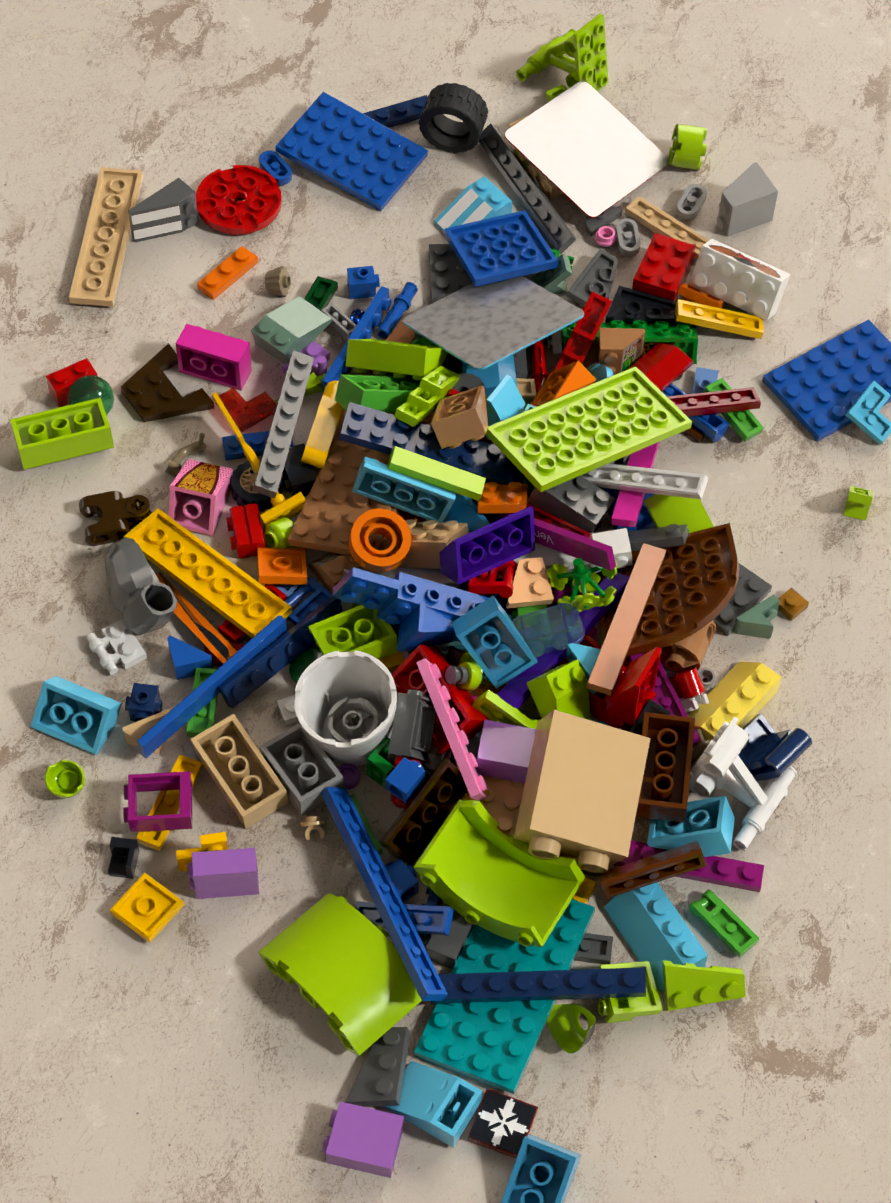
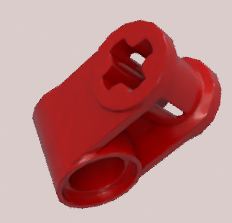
(687, 683)

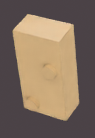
(239, 771)

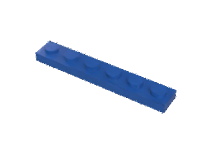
(363, 330)

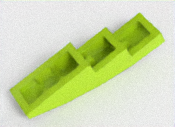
(427, 396)

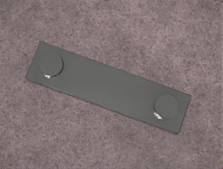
(659, 537)

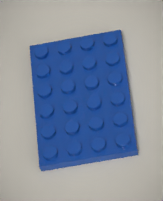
(351, 151)
(832, 377)

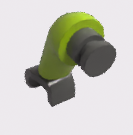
(462, 669)

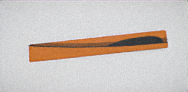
(199, 625)

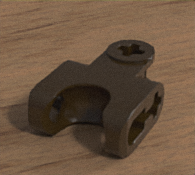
(116, 515)

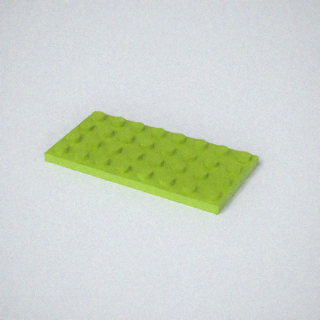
(588, 428)

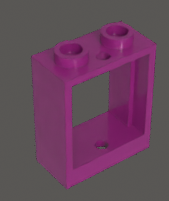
(159, 782)

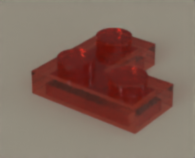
(247, 413)

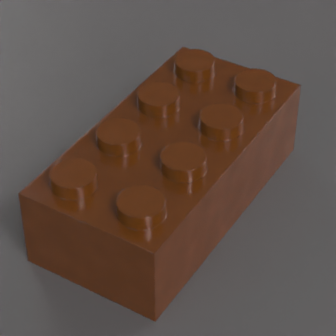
(667, 767)

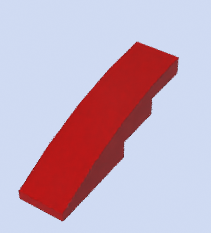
(585, 330)

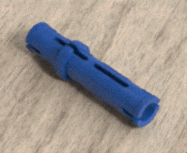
(401, 303)

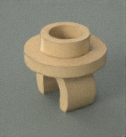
(313, 823)

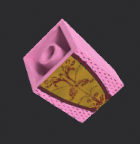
(199, 496)

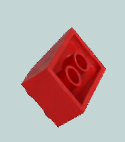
(633, 687)

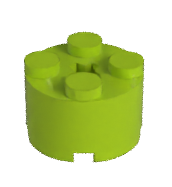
(687, 146)

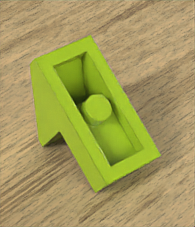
(858, 503)

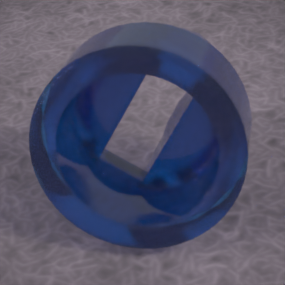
(356, 312)

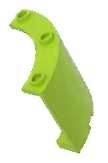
(495, 877)
(345, 970)

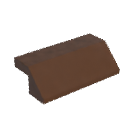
(652, 869)

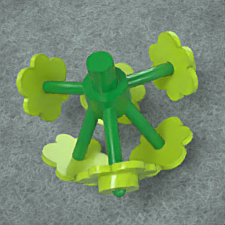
(586, 581)

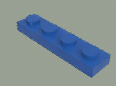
(425, 918)

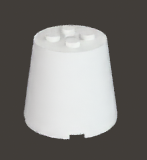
(345, 692)

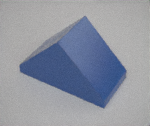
(187, 658)

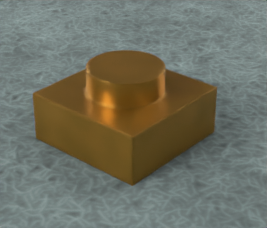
(792, 604)

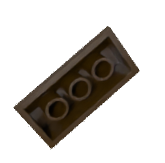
(425, 813)

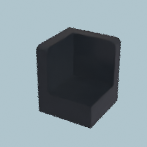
(124, 857)

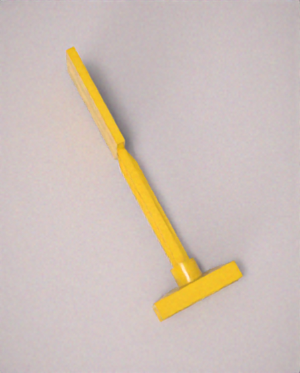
(281, 506)

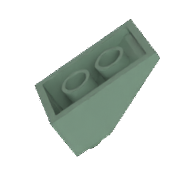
(289, 328)

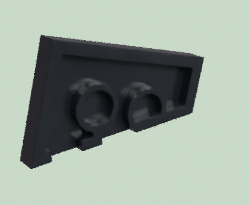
(635, 305)

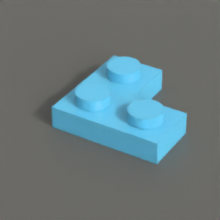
(866, 413)

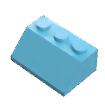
(75, 714)

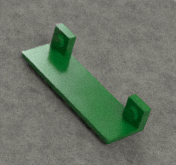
(681, 334)

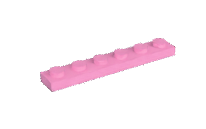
(456, 738)

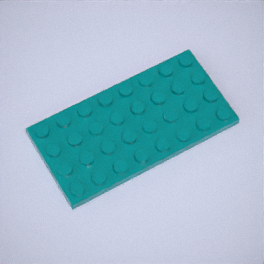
(498, 1038)

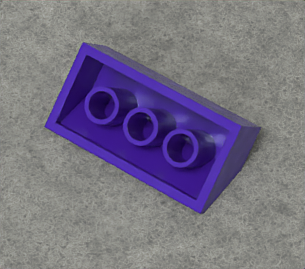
(489, 547)

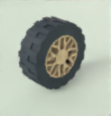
(242, 485)

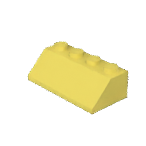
(737, 695)

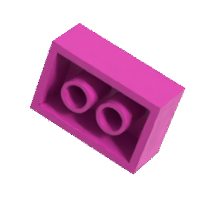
(213, 356)

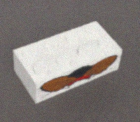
(739, 279)

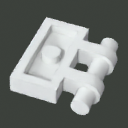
(123, 643)

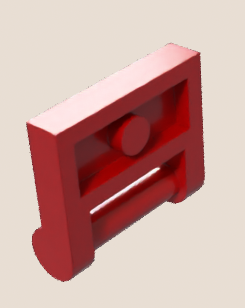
(487, 584)

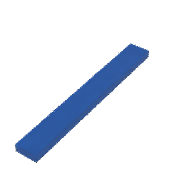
(209, 688)

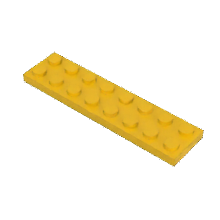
(207, 573)

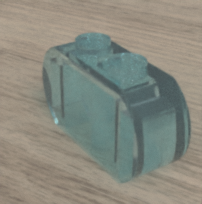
(550, 628)

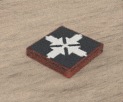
(502, 1123)

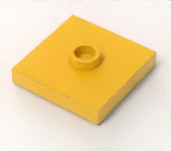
(147, 907)

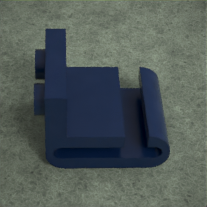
(771, 753)

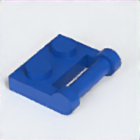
(317, 598)

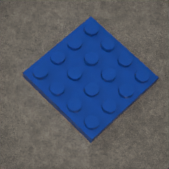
(500, 248)

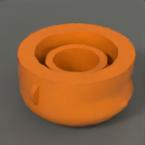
(388, 525)

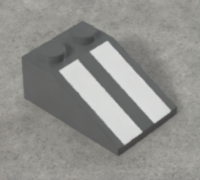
(164, 212)

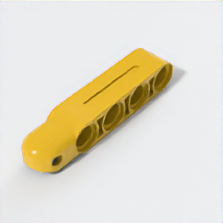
(323, 428)

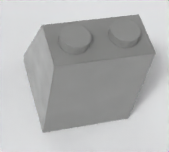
(747, 202)

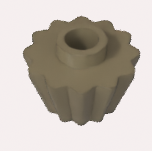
(278, 281)

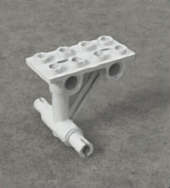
(724, 769)

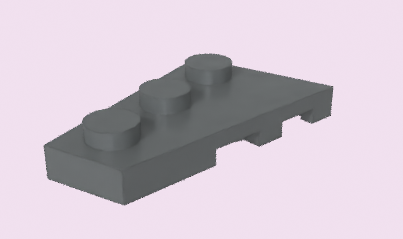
(595, 277)
(382, 1072)

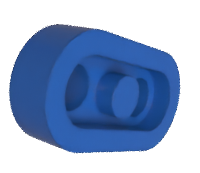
(275, 165)

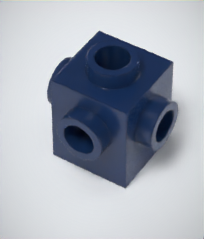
(143, 701)

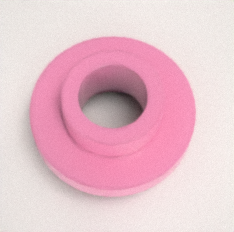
(605, 236)

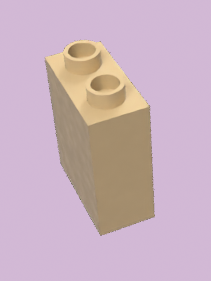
(581, 791)

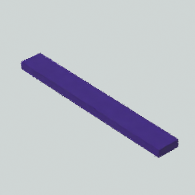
(517, 690)

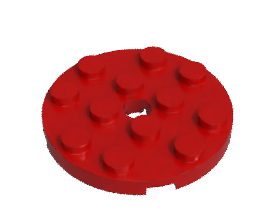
(257, 210)

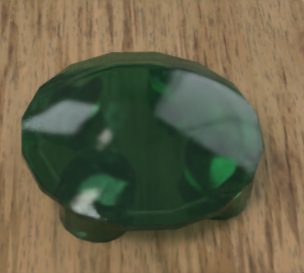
(91, 388)

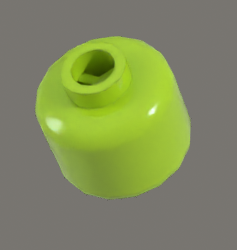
(277, 533)

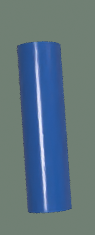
(709, 424)

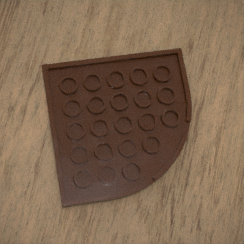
(688, 590)

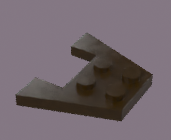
(154, 394)

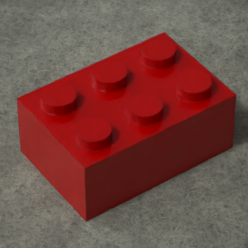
(664, 267)

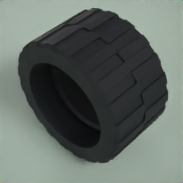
(459, 102)

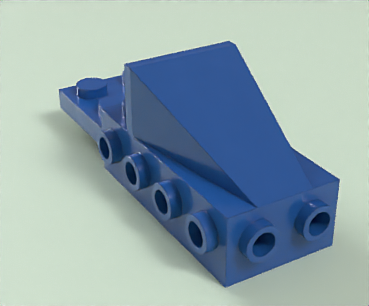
(422, 613)

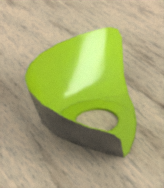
(566, 1027)

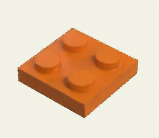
(503, 498)
(282, 566)

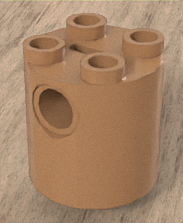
(689, 651)

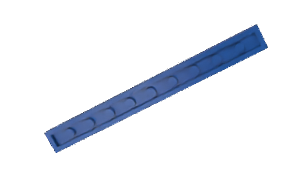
(384, 895)

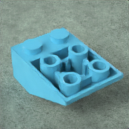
(437, 1102)

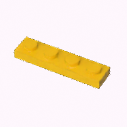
(719, 319)
(169, 803)

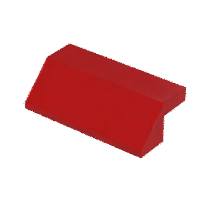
(663, 364)

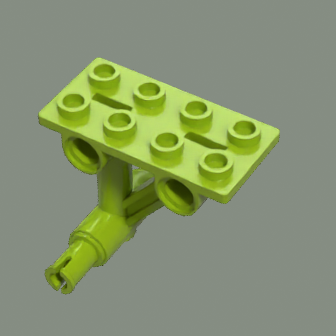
(585, 46)

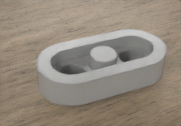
(691, 201)
(628, 237)

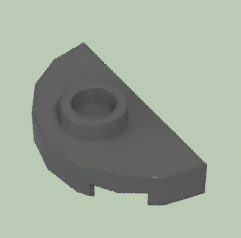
(603, 219)

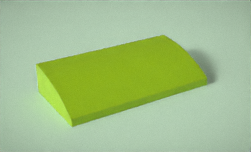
(678, 510)

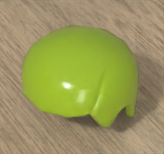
(65, 779)

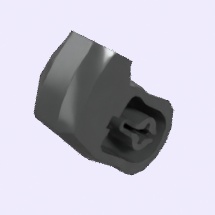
(136, 589)

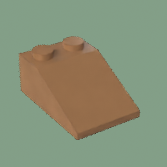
(461, 418)

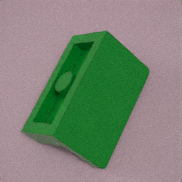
(377, 766)

